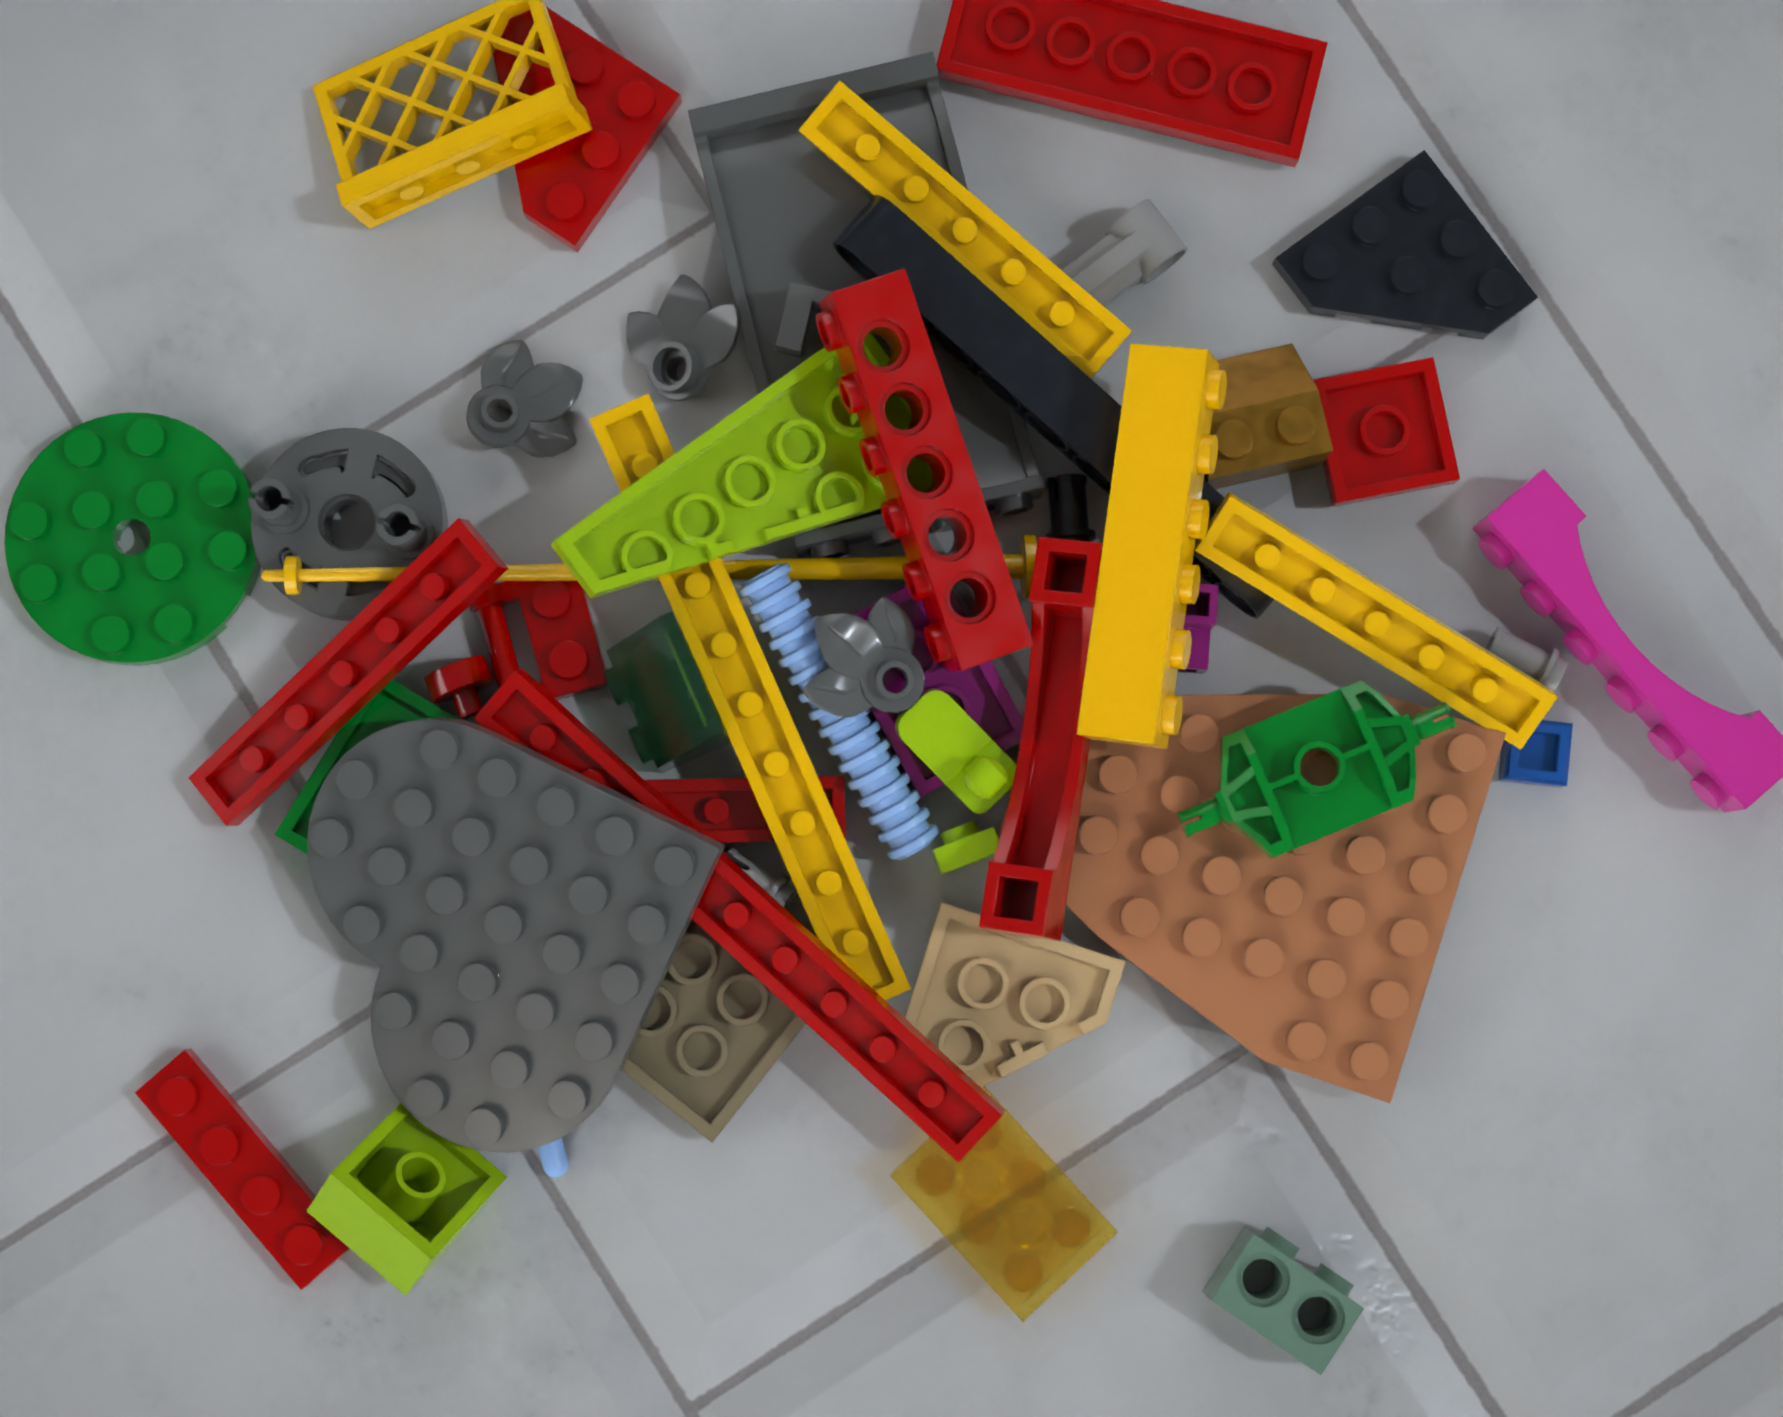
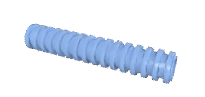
(852, 738)

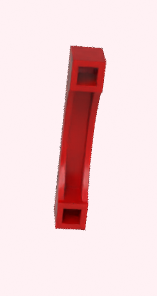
(1037, 842)

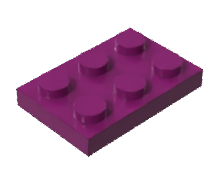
(975, 690)

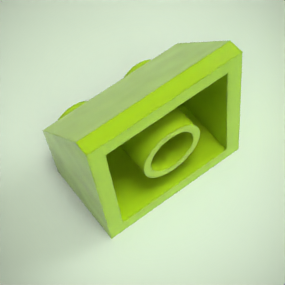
(404, 1197)

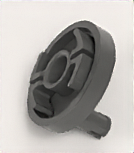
(299, 509)

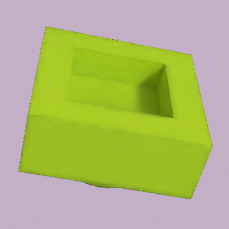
(964, 846)

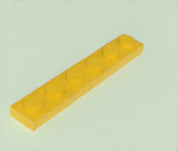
(965, 227)
(1374, 620)

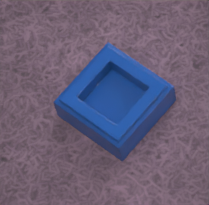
(1542, 758)

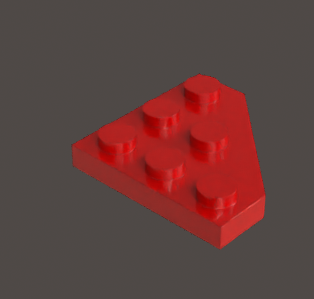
(628, 108)

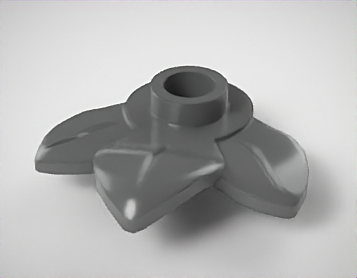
(681, 331)
(531, 395)
(860, 656)

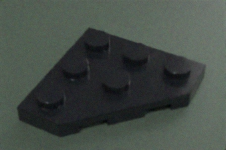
(1407, 260)

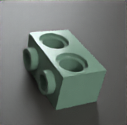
(1276, 1308)

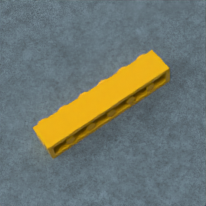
(1150, 546)

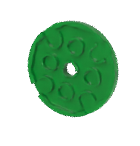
(81, 500)

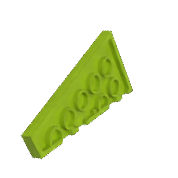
(748, 481)

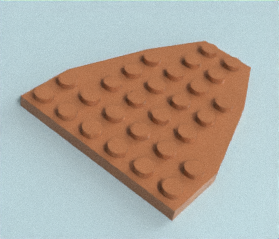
(1293, 954)

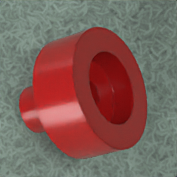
(460, 683)

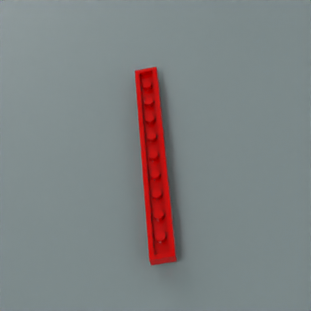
(773, 941)

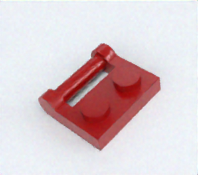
(558, 629)

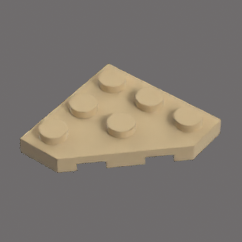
(1004, 996)

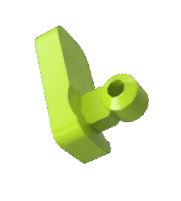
(956, 750)

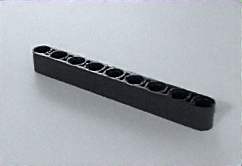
(1010, 358)

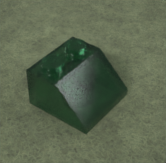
(666, 695)

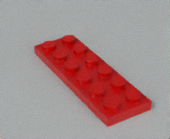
(1143, 68)

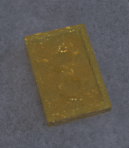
(1007, 1212)

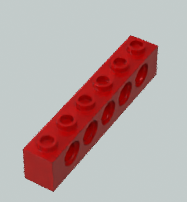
(890, 310)

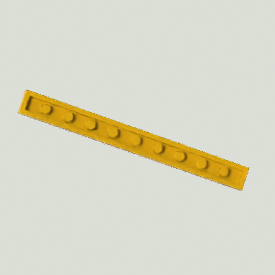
(761, 727)

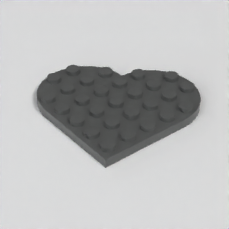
(508, 923)

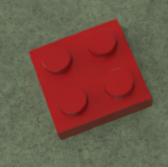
(1386, 432)

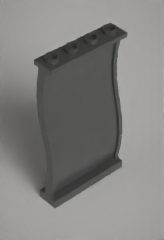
(777, 221)

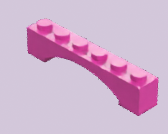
(1540, 544)

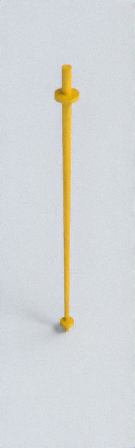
(845, 568)

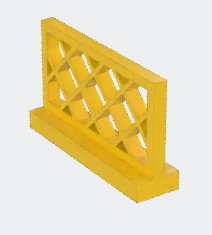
(453, 156)

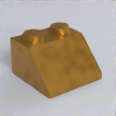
(1268, 418)

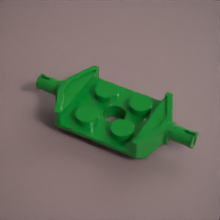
(1272, 801)

